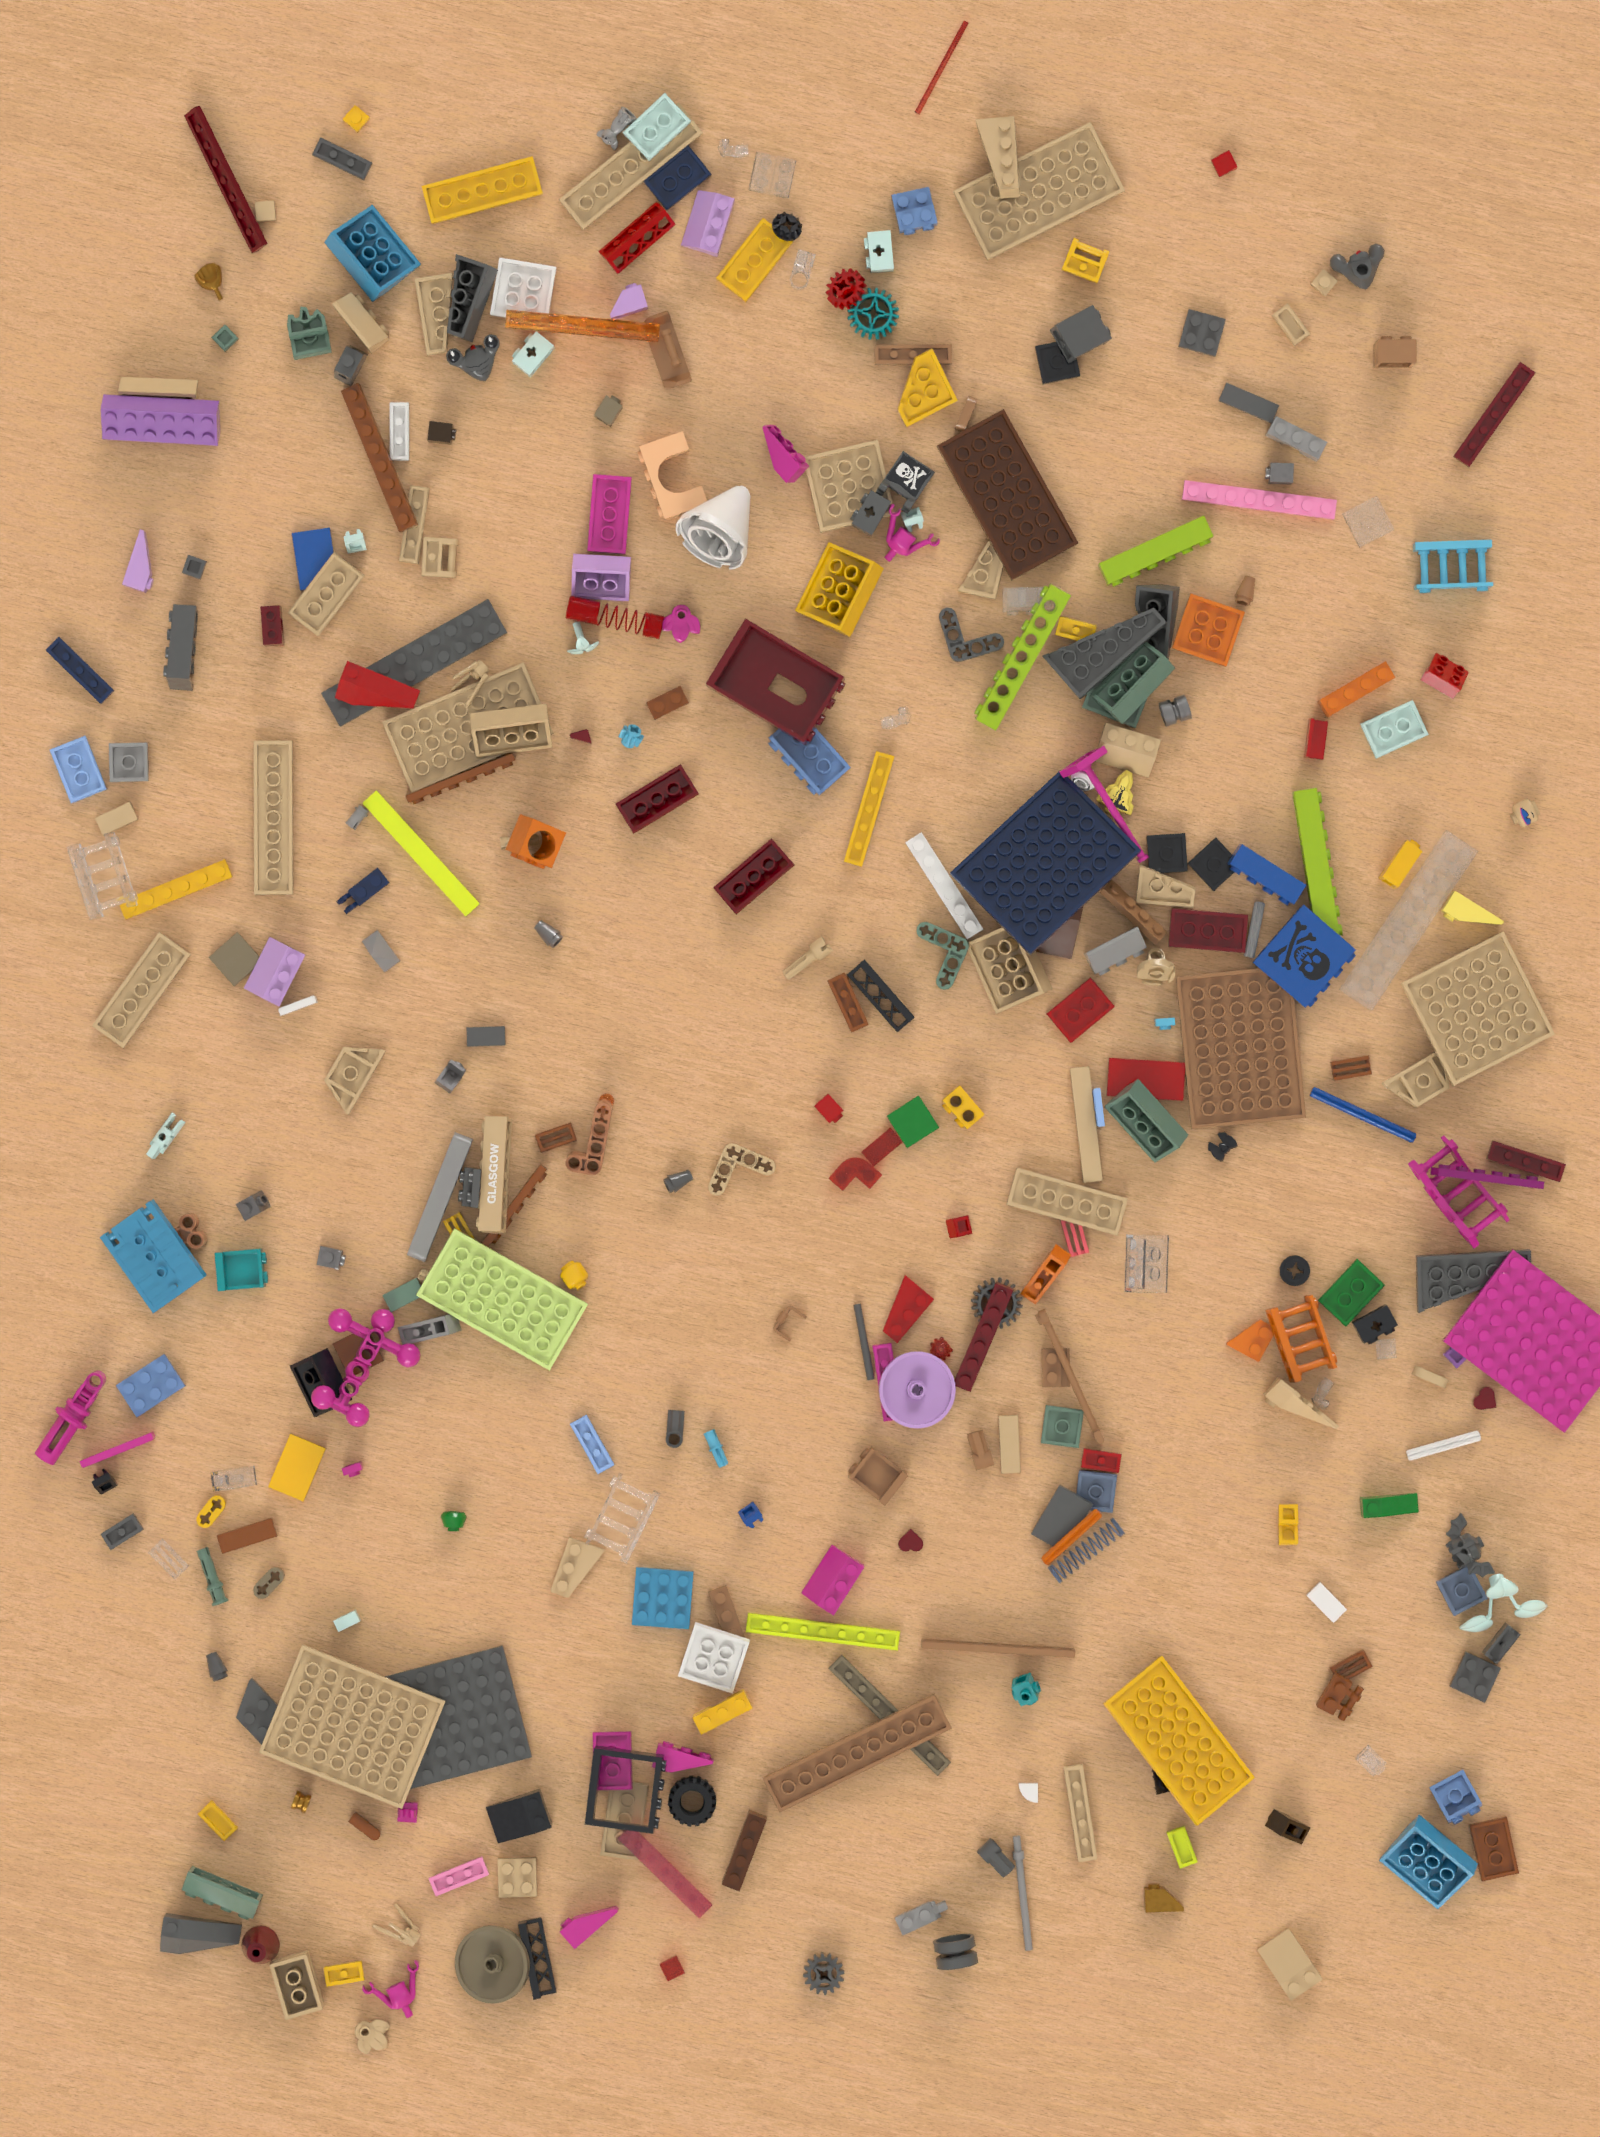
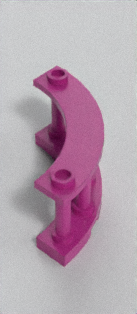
(1443, 1201)

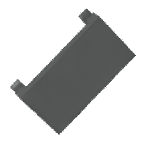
(1501, 1643)

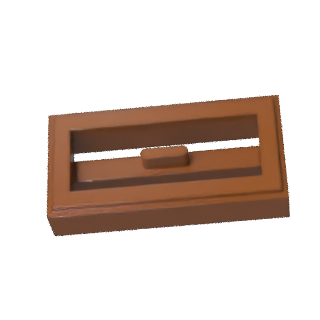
(1366, 1065)
(571, 1132)
(1360, 1653)

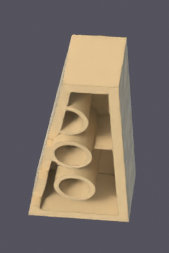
(1000, 145)

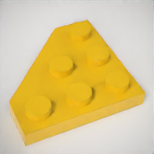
(925, 389)

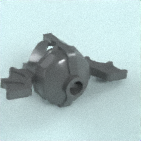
(1466, 1549)

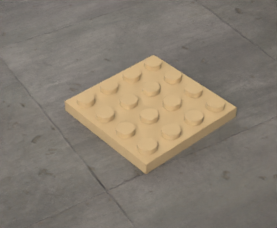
(840, 481)

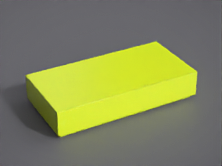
(1182, 1847)

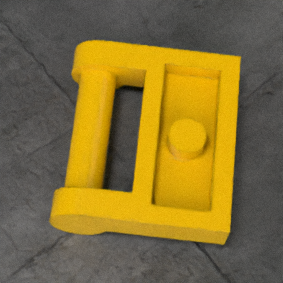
(1082, 266)

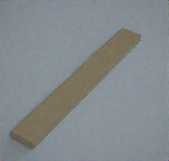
(882, 1708)

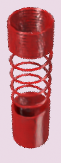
(588, 610)

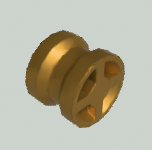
(301, 1801)

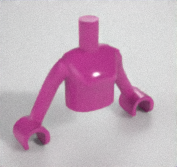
(903, 539)
(398, 1993)

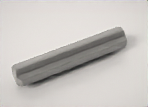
(1254, 929)

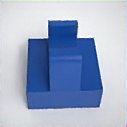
(750, 1514)

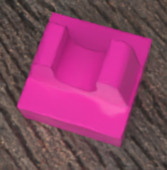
(408, 1812)

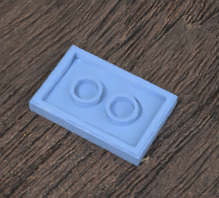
(78, 769)

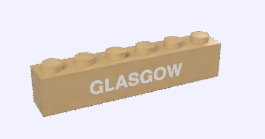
(494, 1174)

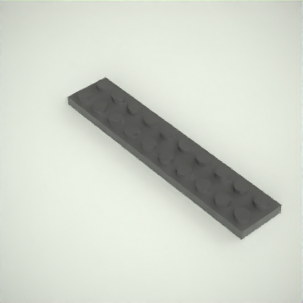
(428, 654)

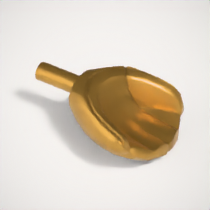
(210, 278)

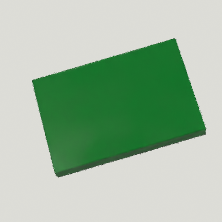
(1351, 1292)

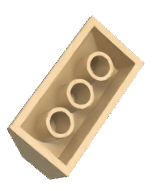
(159, 388)
(511, 730)

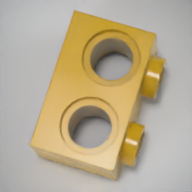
(966, 1104)

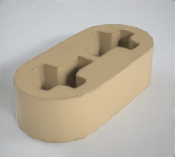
(1429, 1376)

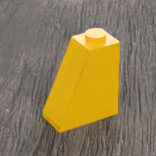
(1401, 863)

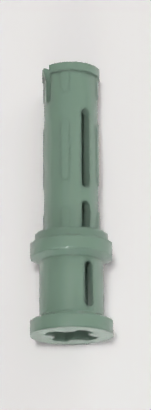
(214, 1585)

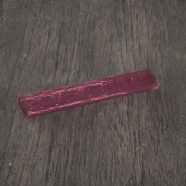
(665, 1872)

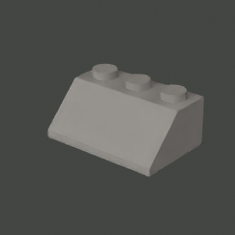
(1116, 951)

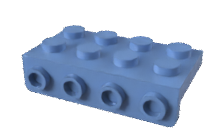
(814, 762)

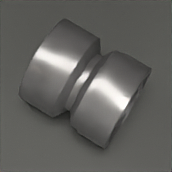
(1175, 710)

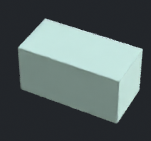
(347, 1620)

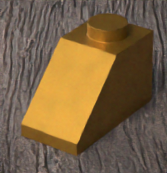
(1160, 1900)

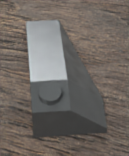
(192, 1934)

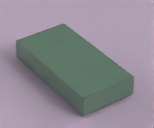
(402, 1295)

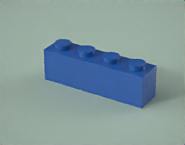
(1266, 874)

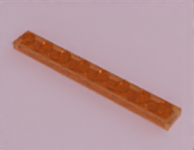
(582, 325)

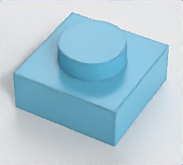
(1164, 1023)

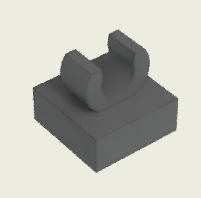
(194, 567)

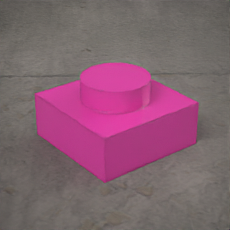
(353, 1469)

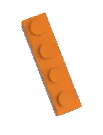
(1356, 689)

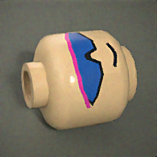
(1525, 813)

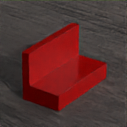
(1315, 739)

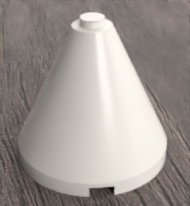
(718, 528)

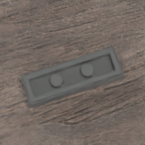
(342, 159)
(1248, 403)

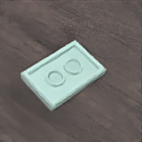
(657, 127)
(1394, 729)

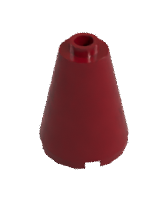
(260, 1944)

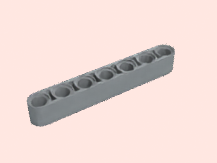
(439, 1197)

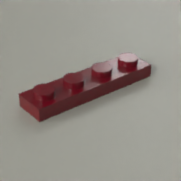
(1526, 1161)

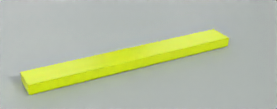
(421, 853)
(822, 1631)

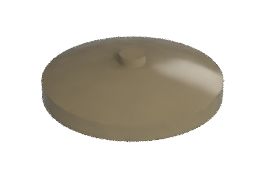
(492, 1964)

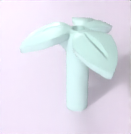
(581, 643)

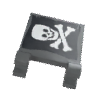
(907, 478)

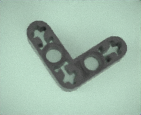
(959, 642)

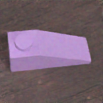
(139, 568)

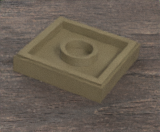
(235, 959)

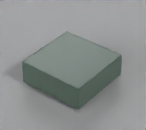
(225, 338)

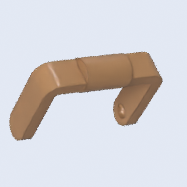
(781, 1318)

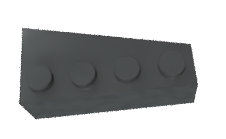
(469, 296)
(181, 647)

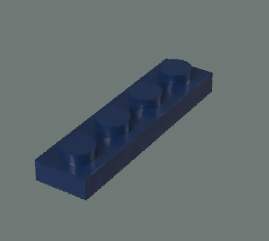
(80, 670)

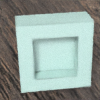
(913, 517)
(354, 542)

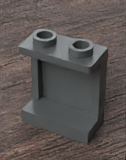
(1081, 333)

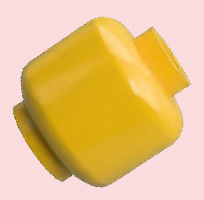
(574, 1275)

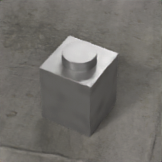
(1280, 473)

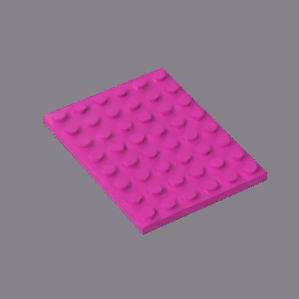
(1532, 1340)

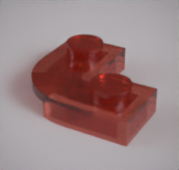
(854, 1168)

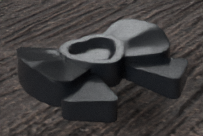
(1228, 1144)

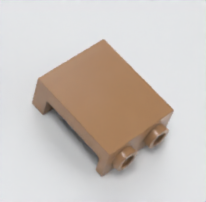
(877, 1475)

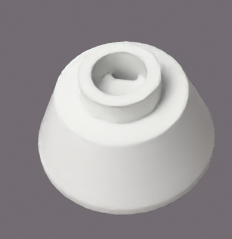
(1082, 781)

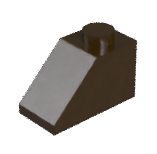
(1287, 1826)

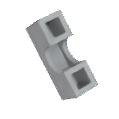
(1303, 441)

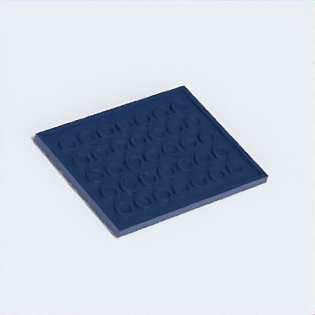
(1045, 862)

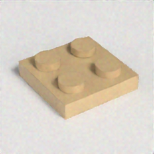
(517, 1877)

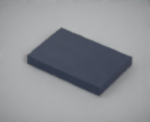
(677, 178)

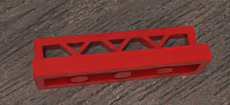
(621, 243)

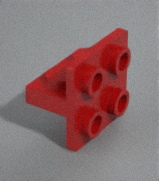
(1445, 675)

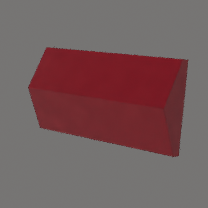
(657, 798)
(753, 876)

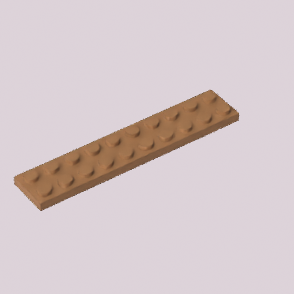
(857, 1753)

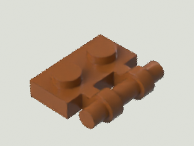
(1334, 1695)

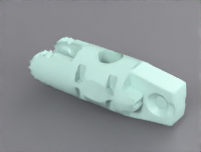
(159, 1145)

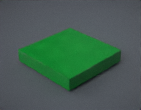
(912, 1121)

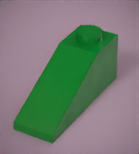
(1388, 1505)

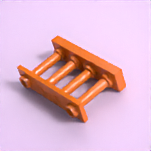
(1289, 1353)

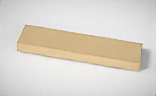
(413, 537)

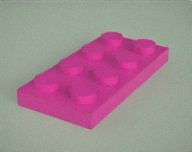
(609, 514)

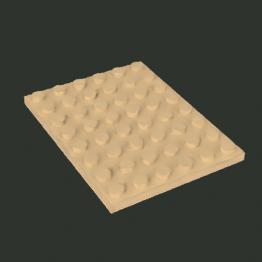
(352, 1726)

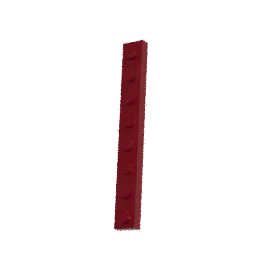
(225, 179)

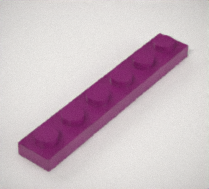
(1495, 1177)

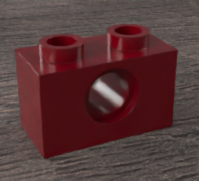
(272, 625)

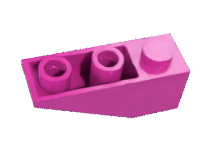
(784, 457)
(681, 1758)

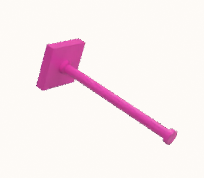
(1084, 764)

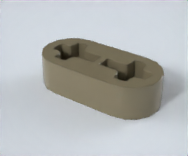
(265, 1579)

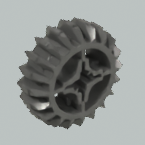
(984, 1291)

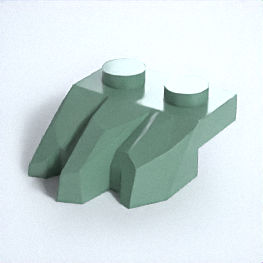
(308, 334)

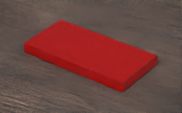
(1161, 1078)

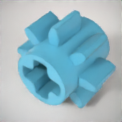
(631, 736)

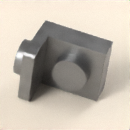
(331, 1257)

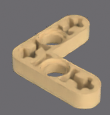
(731, 1162)

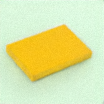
(297, 1467)

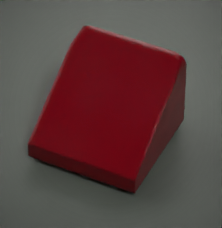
(582, 736)

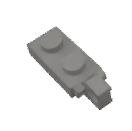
(920, 1916)

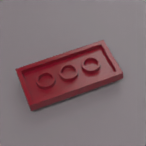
(1208, 930)

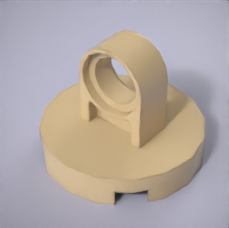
(1155, 971)

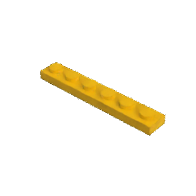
(869, 809)
(178, 888)

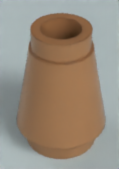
(1245, 591)

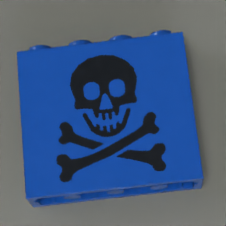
(1305, 956)

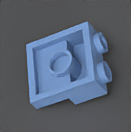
(914, 211)
(1456, 1797)

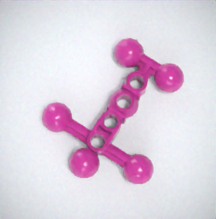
(382, 1322)

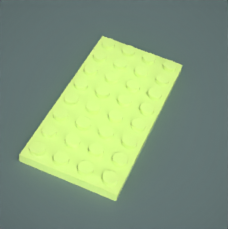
(502, 1299)

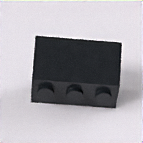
(317, 1371)

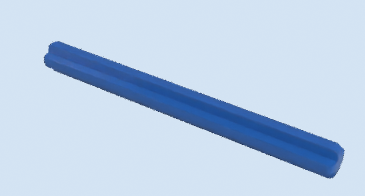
(1363, 1114)

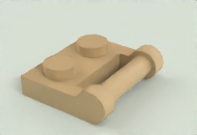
(433, 557)

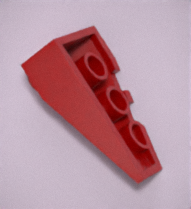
(370, 688)

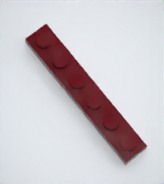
(1494, 414)
(983, 1336)

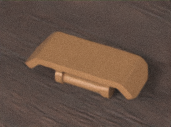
(668, 353)

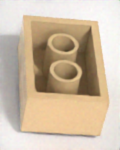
(296, 1985)

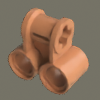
(186, 1233)

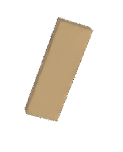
(1009, 1444)

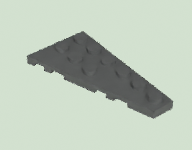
(1097, 655)

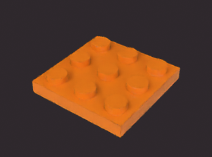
(1208, 630)

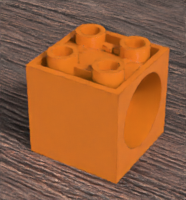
(551, 842)

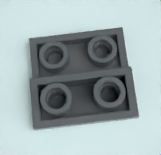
(471, 1186)

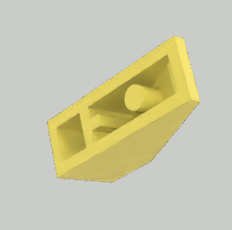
(1462, 909)

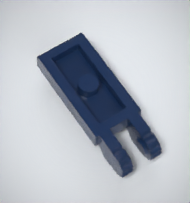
(364, 889)

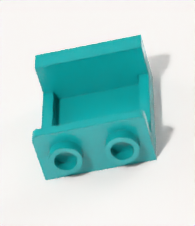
(241, 1269)

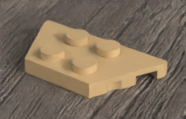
(351, 1074)
(1419, 1081)

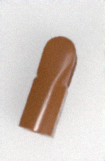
(364, 1826)

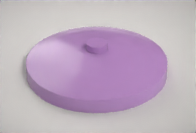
(917, 1389)

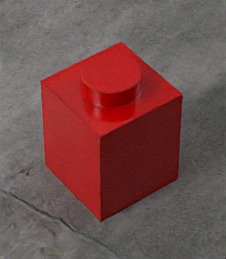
(829, 1109)

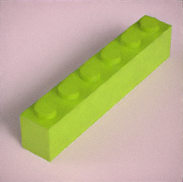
(1156, 550)

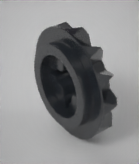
(782, 231)
(1299, 1278)

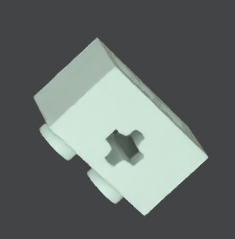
(880, 240)
(542, 349)

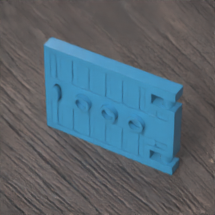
(153, 1256)

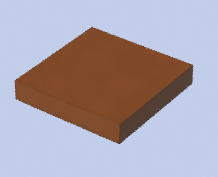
(348, 1347)

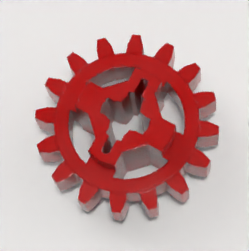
(846, 289)

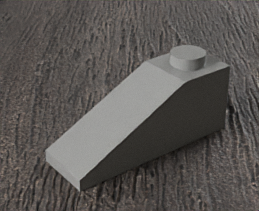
(429, 1329)

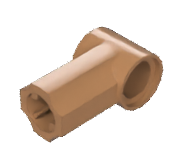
(980, 1453)

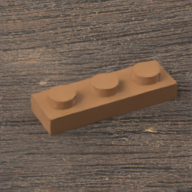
(725, 1611)

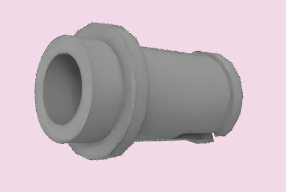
(357, 817)

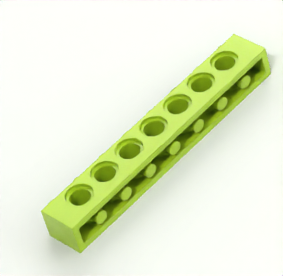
(993, 718)

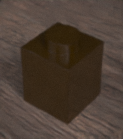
(441, 433)

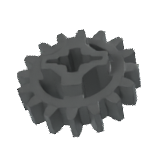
(830, 1979)

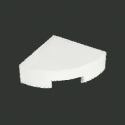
(1029, 1791)

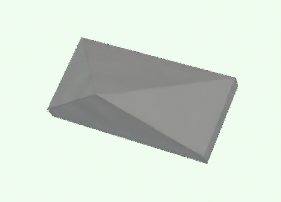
(380, 951)

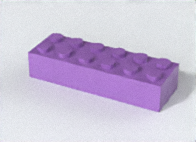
(160, 420)

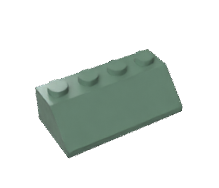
(1132, 682)
(1146, 1121)
(221, 1892)

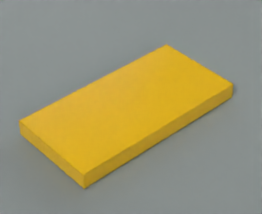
(753, 261)

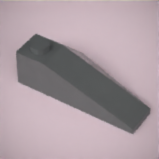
(1165, 601)

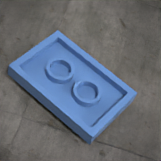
(150, 1385)

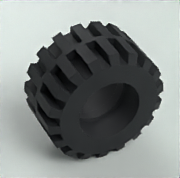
(692, 1817)

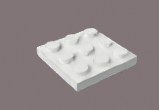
(522, 287)
(714, 1657)

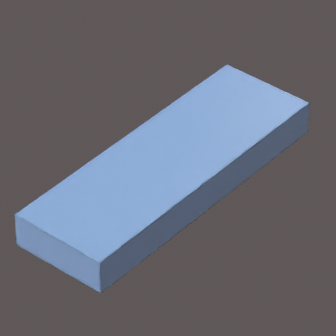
(592, 1444)

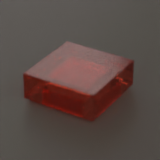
(672, 1968)

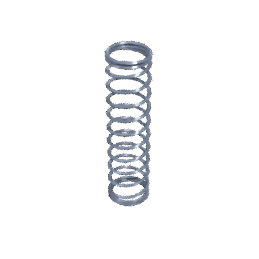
(1120, 1533)

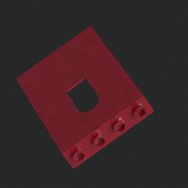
(752, 665)

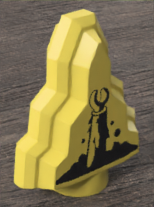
(1120, 793)

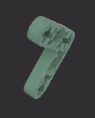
(952, 953)

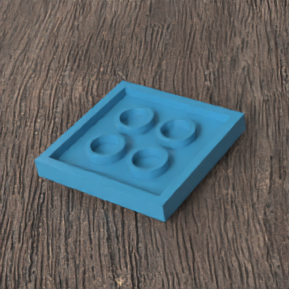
(662, 1598)

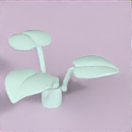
(1499, 1588)

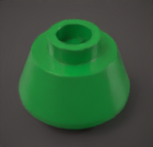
(453, 1520)

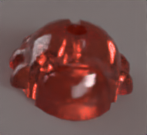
(941, 1343)

